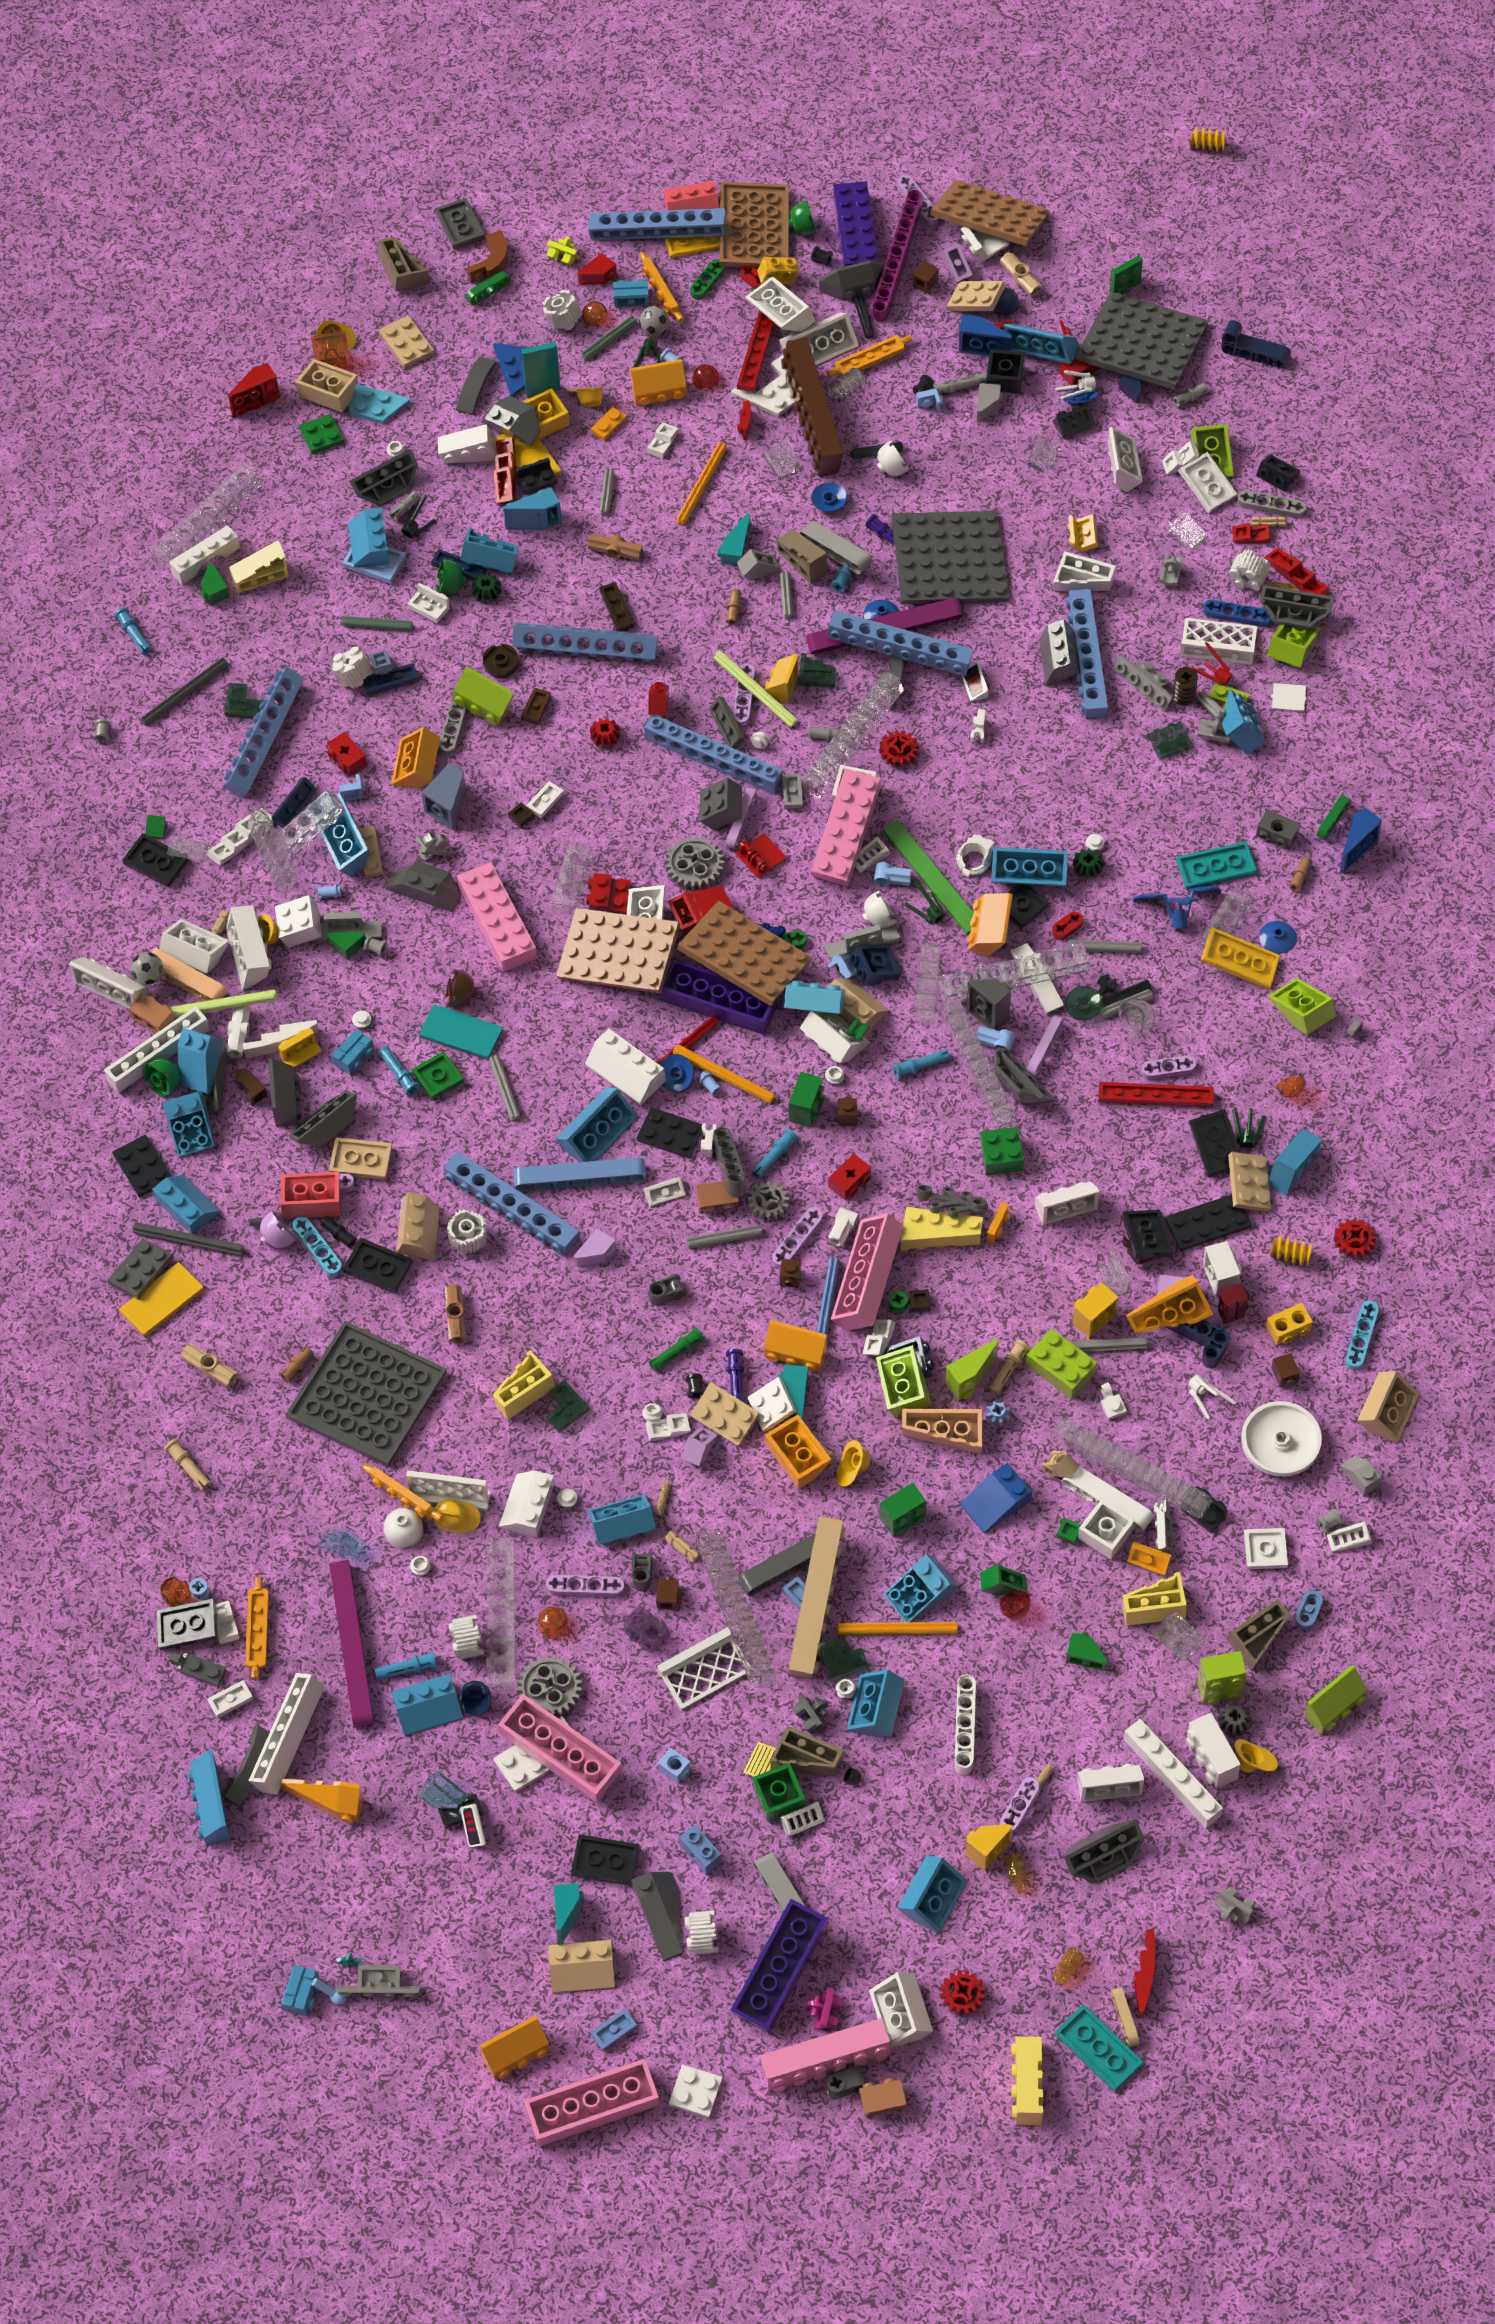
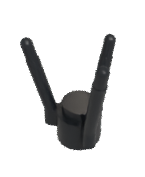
(410, 527)

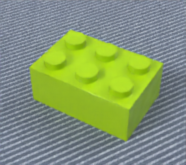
(1061, 1363)
(1221, 1678)

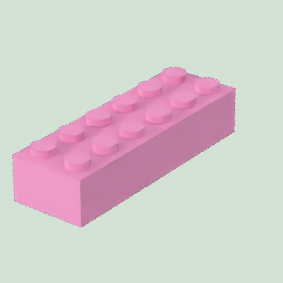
(846, 827)
(497, 917)
(867, 1272)
(559, 1748)
(825, 2055)
(591, 2102)

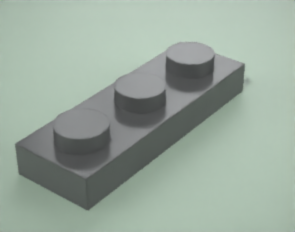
(726, 722)

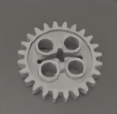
(694, 862)
(557, 1671)

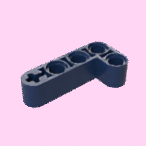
(1253, 348)
(1208, 1340)

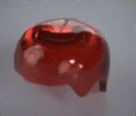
(705, 377)
(1015, 1604)

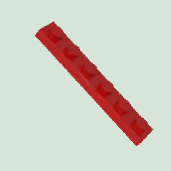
(755, 353)
(1156, 1094)

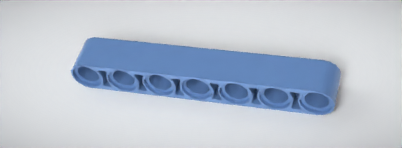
(580, 1173)

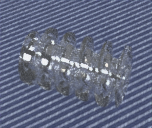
(846, 384)

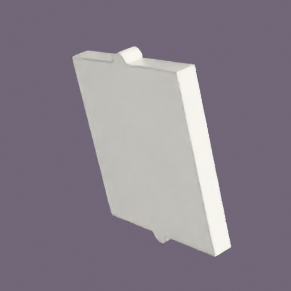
(1288, 697)

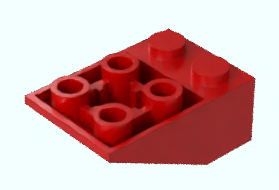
(254, 390)
(694, 905)

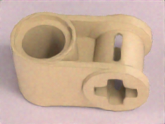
(1060, 1465)

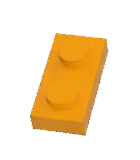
(608, 423)
(996, 1230)
(1149, 1558)

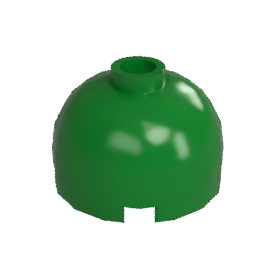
(802, 219)
(450, 578)
(162, 1075)

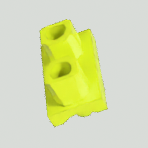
(566, 249)

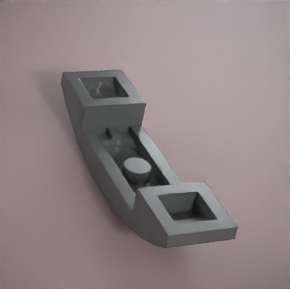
(474, 384)
(240, 1787)

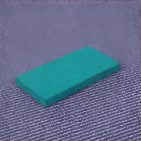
(541, 369)
(1216, 865)
(461, 1032)
(1099, 2048)

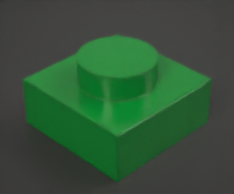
(1068, 1531)

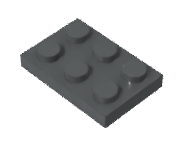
(459, 223)
(140, 1268)

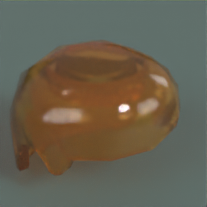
(594, 313)
(1291, 1086)
(175, 1592)
(552, 1622)

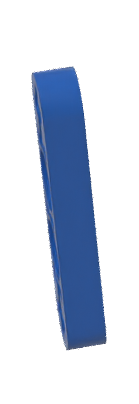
(1237, 615)

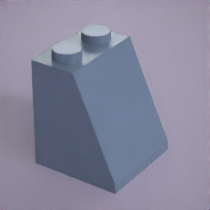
(445, 795)

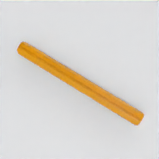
(701, 483)
(725, 1074)
(897, 1628)

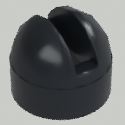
(852, 1776)

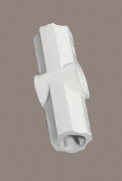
(238, 1031)

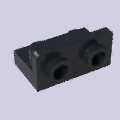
(1074, 421)
(1277, 472)
(536, 476)
(1214, 1515)

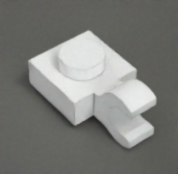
(978, 722)
(708, 1144)
(1112, 1405)

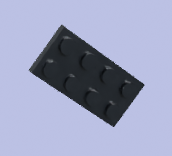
(1207, 1222)

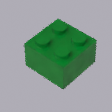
(806, 1099)
(1001, 1151)
(903, 1510)
(778, 1792)

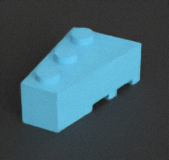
(814, 997)

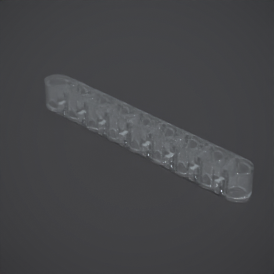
(1132, 1467)
(735, 1608)

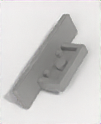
(1146, 680)
(349, 922)
(868, 936)
(379, 1979)

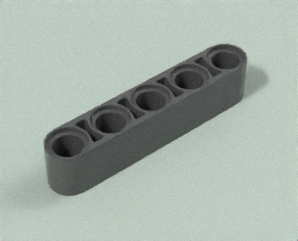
(729, 1162)
(777, 1567)

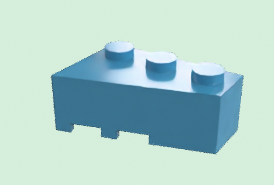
(488, 553)
(1294, 1161)

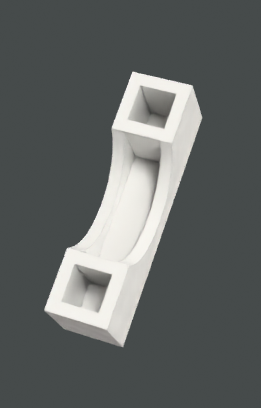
(219, 544)

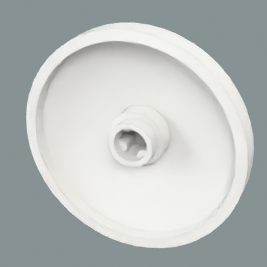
(1281, 1439)

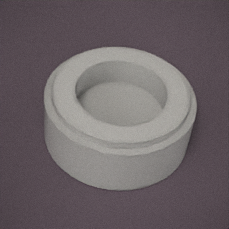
(1355, 1027)

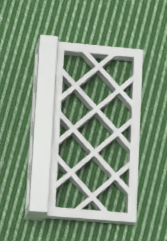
(1228, 652)
(437, 1487)
(691, 1656)

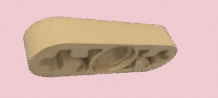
(1124, 2014)

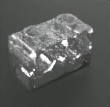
(1179, 1636)

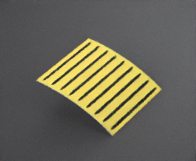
(760, 1760)

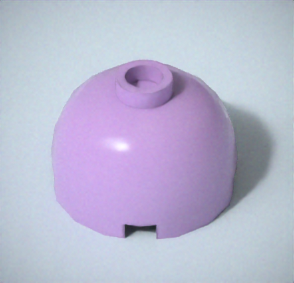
(276, 1231)

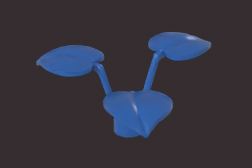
(1179, 917)

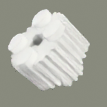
(562, 310)
(1249, 571)
(351, 667)
(467, 1232)
(466, 1636)
(702, 1932)

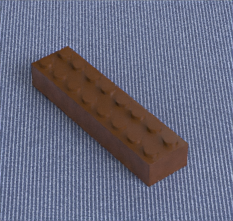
(812, 407)

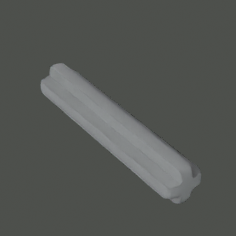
(606, 492)
(786, 595)
(1211, 705)
(1113, 1009)

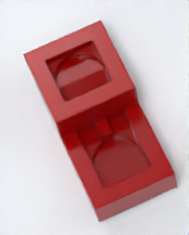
(1251, 535)

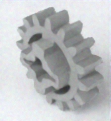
(769, 1201)

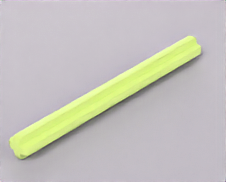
(755, 689)
(226, 1003)

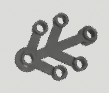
(951, 1200)

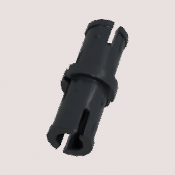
(338, 1231)

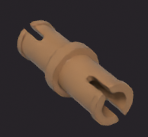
(733, 607)
(1300, 874)
(296, 1364)

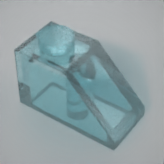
(342, 1543)
(441, 1792)

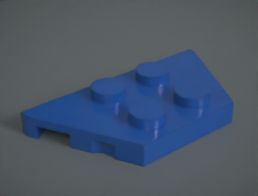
(511, 365)

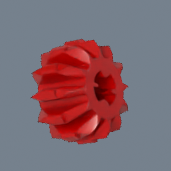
(605, 732)

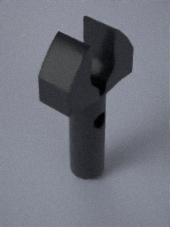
(1106, 988)

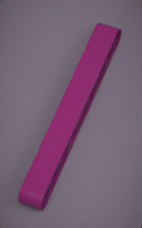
(897, 255)
(907, 619)
(351, 1644)

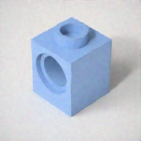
(671, 1758)

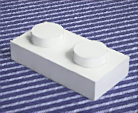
(545, 799)
(230, 1699)

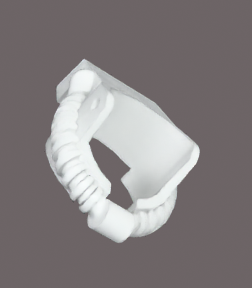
(978, 844)

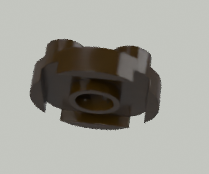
(502, 669)

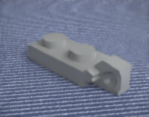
(1164, 1527)

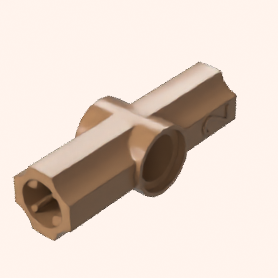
(615, 547)
(454, 1304)

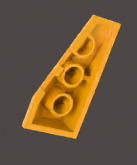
(1174, 1306)
(339, 1800)

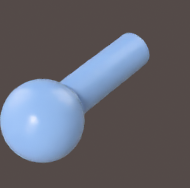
(336, 1997)

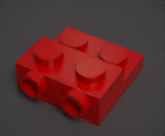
(608, 894)

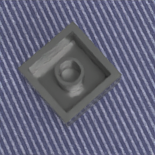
(720, 804)

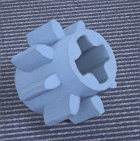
(994, 1417)

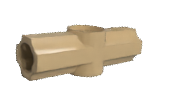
(1021, 274)
(217, 1371)

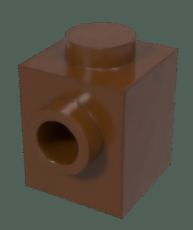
(925, 276)
(847, 1111)
(790, 1273)
(1285, 1370)
(668, 1594)

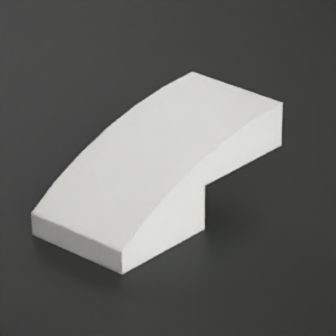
(663, 439)
(1178, 459)
(880, 1337)
(672, 1426)
(226, 1624)

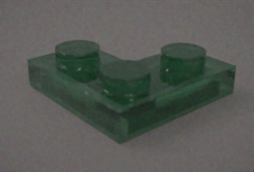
(238, 705)
(570, 1406)
(839, 1664)

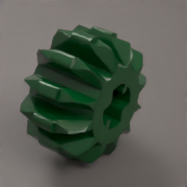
(486, 587)
(1088, 863)

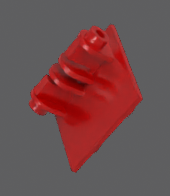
(760, 855)

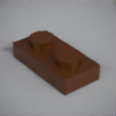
(536, 706)

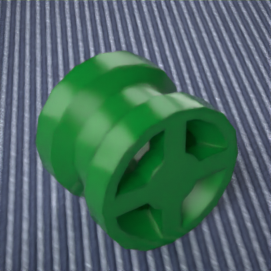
(857, 1030)
(896, 1306)

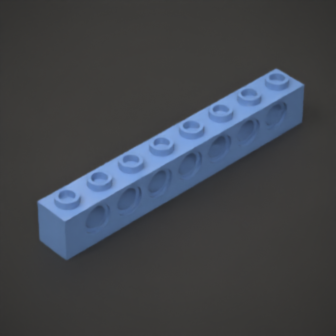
(657, 224)
(648, 641)
(899, 643)
(1087, 654)
(291, 682)
(713, 754)
(477, 1175)

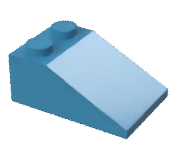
(198, 1059)

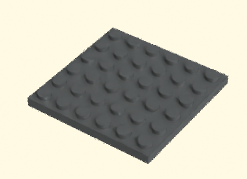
(1142, 340)
(949, 557)
(366, 1393)

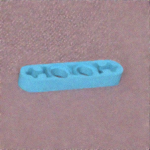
(318, 1246)
(1364, 1336)

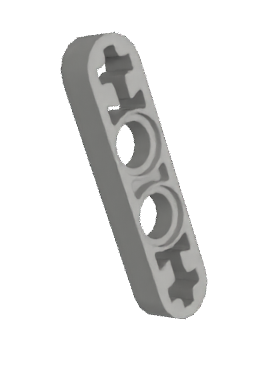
(1272, 502)
(452, 724)

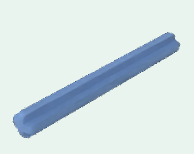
(828, 1295)

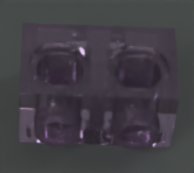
(650, 1626)

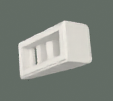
(872, 860)
(1366, 1540)
(791, 1831)

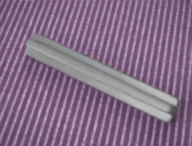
(1110, 946)
(504, 1088)
(724, 1236)
(1111, 1344)

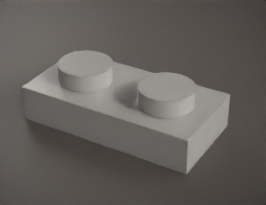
(792, 791)

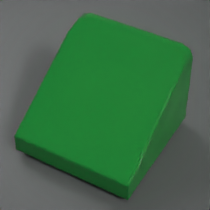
(155, 826)

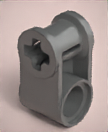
(669, 1288)
(642, 1567)
(848, 2082)

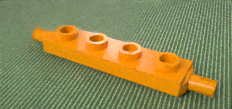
(662, 291)
(871, 355)
(406, 1497)
(257, 1628)

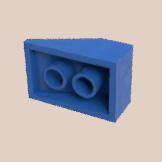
(980, 336)
(1362, 835)
(996, 1498)

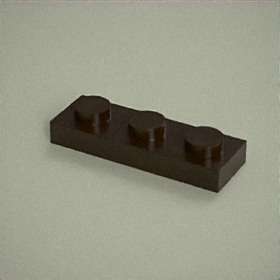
(616, 607)

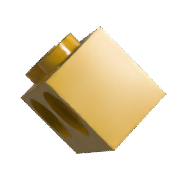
(782, 269)
(1286, 1320)

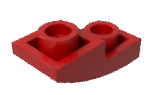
(745, 420)

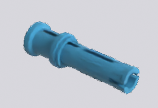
(843, 576)
(128, 625)
(912, 1066)
(403, 1076)
(780, 1147)
(415, 1664)

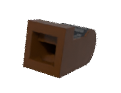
(251, 1085)

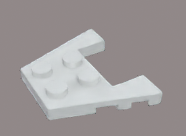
(774, 397)

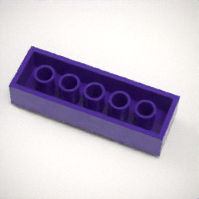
(854, 223)
(715, 996)
(780, 1966)

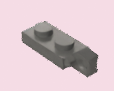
(198, 1668)

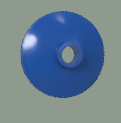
(1081, 399)
(831, 492)
(873, 608)
(1277, 943)
(671, 1065)

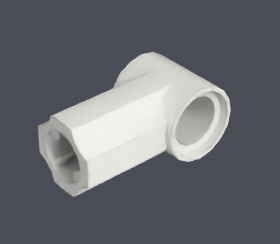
(843, 1225)

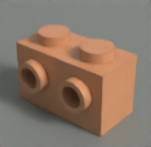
(151, 1013)
(713, 1196)
(882, 2097)

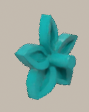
(349, 1961)

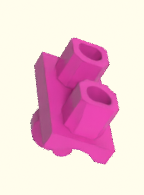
(823, 2006)

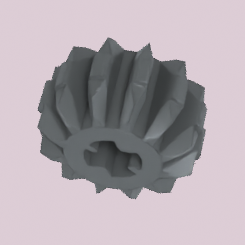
(1242, 1719)

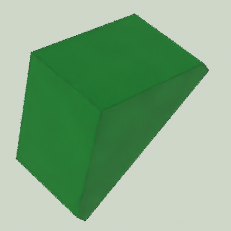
(346, 942)

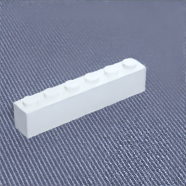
(161, 1045)
(286, 1733)
(1173, 1773)

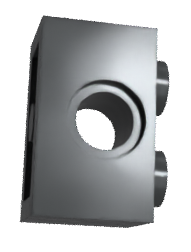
(1271, 822)

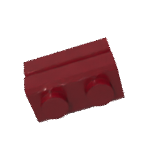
(1233, 1303)

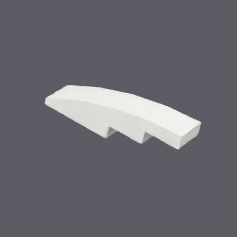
(232, 842)
(1043, 991)
(271, 1041)

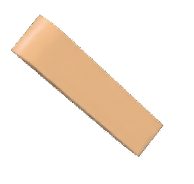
(190, 979)

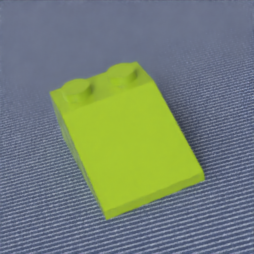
(1215, 441)
(1292, 644)
(1303, 1005)
(969, 1371)
(903, 1381)

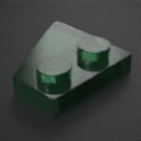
(816, 673)

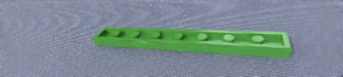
(930, 875)

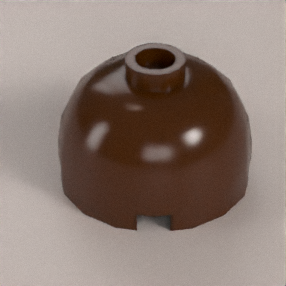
(461, 988)

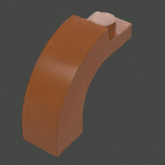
(495, 262)

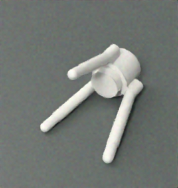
(1087, 384)
(1200, 1386)

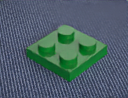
(1126, 275)
(321, 434)
(437, 1075)

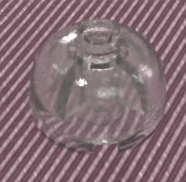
(1137, 1014)

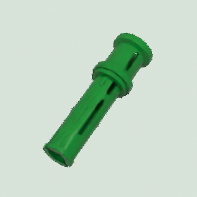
(683, 1345)

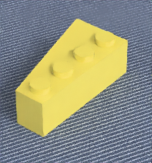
(930, 1229)
(1028, 2081)

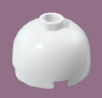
(891, 461)
(878, 911)
(403, 1528)

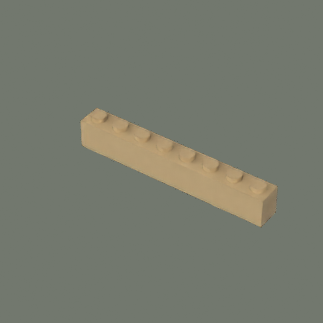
(815, 1597)

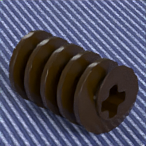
(1185, 686)

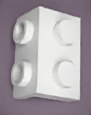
(429, 603)

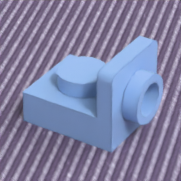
(928, 398)
(354, 790)
(845, 967)

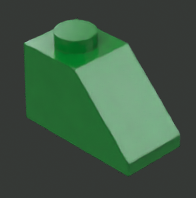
(213, 586)
(1001, 1580)
(1085, 1652)

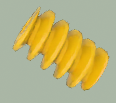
(1204, 139)
(1291, 1250)

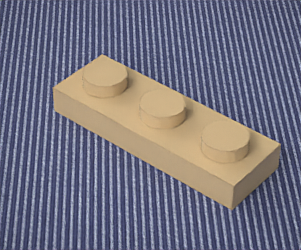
(373, 864)

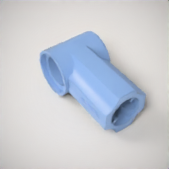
(887, 875)
(994, 1038)

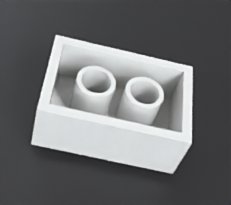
(1212, 1751)

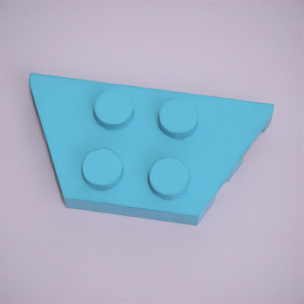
(375, 404)

